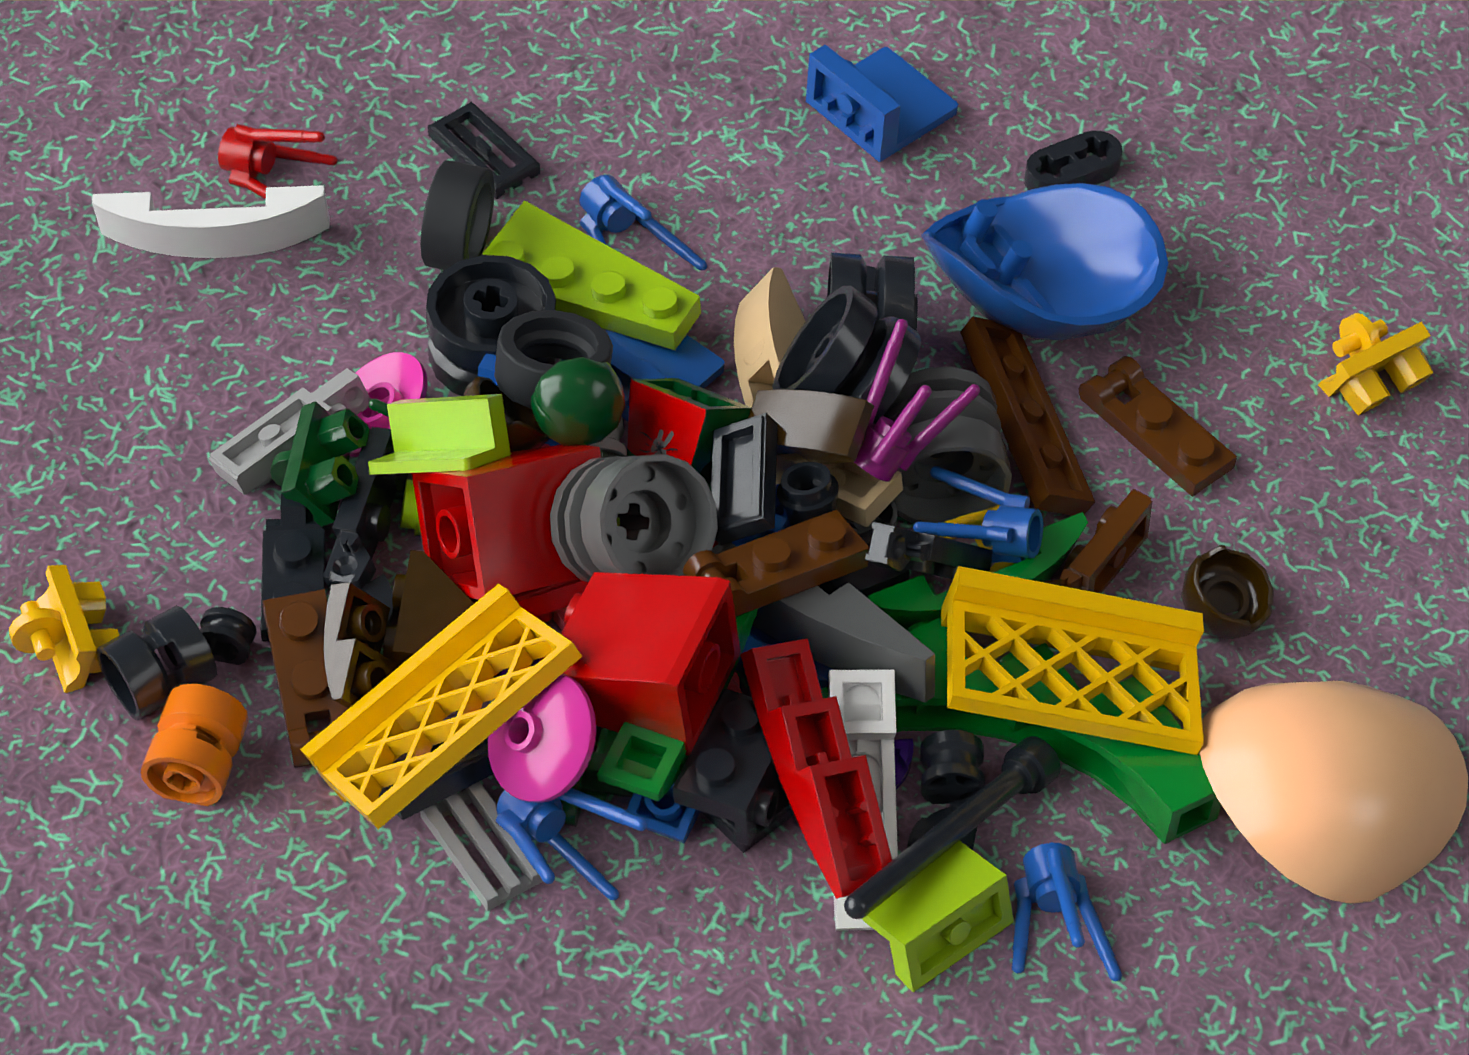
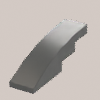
(850, 634)

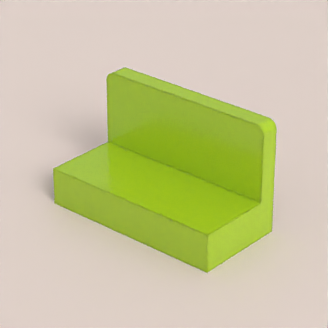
(444, 434)
(943, 914)

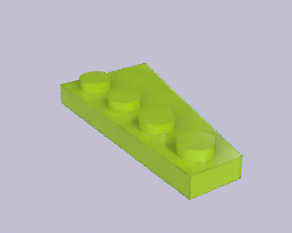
(598, 279)

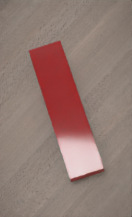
(813, 760)

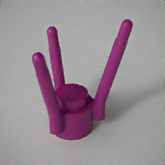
(887, 441)

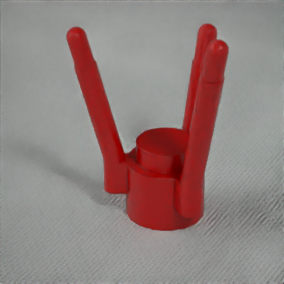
(252, 152)

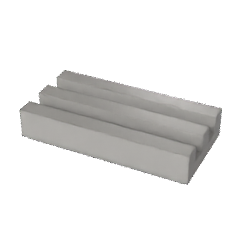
(456, 804)

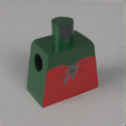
(678, 421)

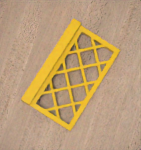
(1076, 625)
(440, 678)

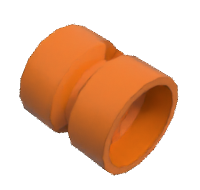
(195, 744)

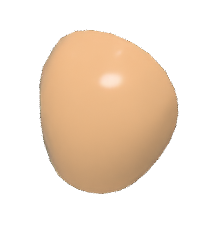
(1336, 783)

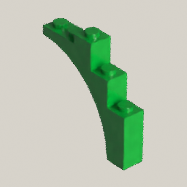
(1159, 784)

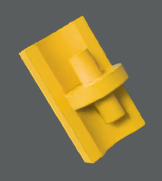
(1358, 374)
(59, 629)

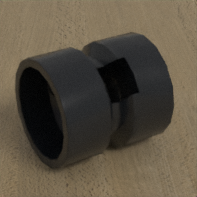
(138, 674)

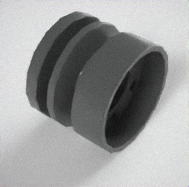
(966, 446)
(661, 511)

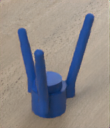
(615, 210)
(1011, 530)
(544, 820)
(1056, 887)

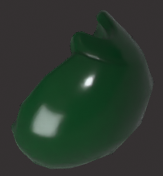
(578, 402)

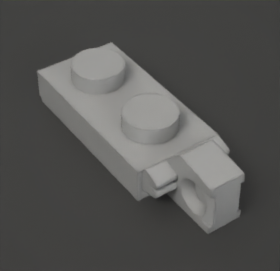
(249, 455)

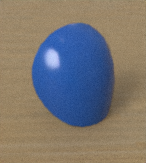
(1053, 259)

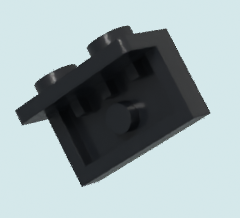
(731, 769)

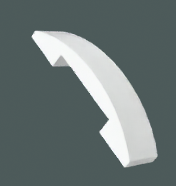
(285, 220)
(869, 721)

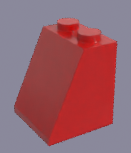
(496, 519)
(653, 649)

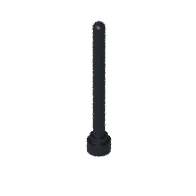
(1025, 770)

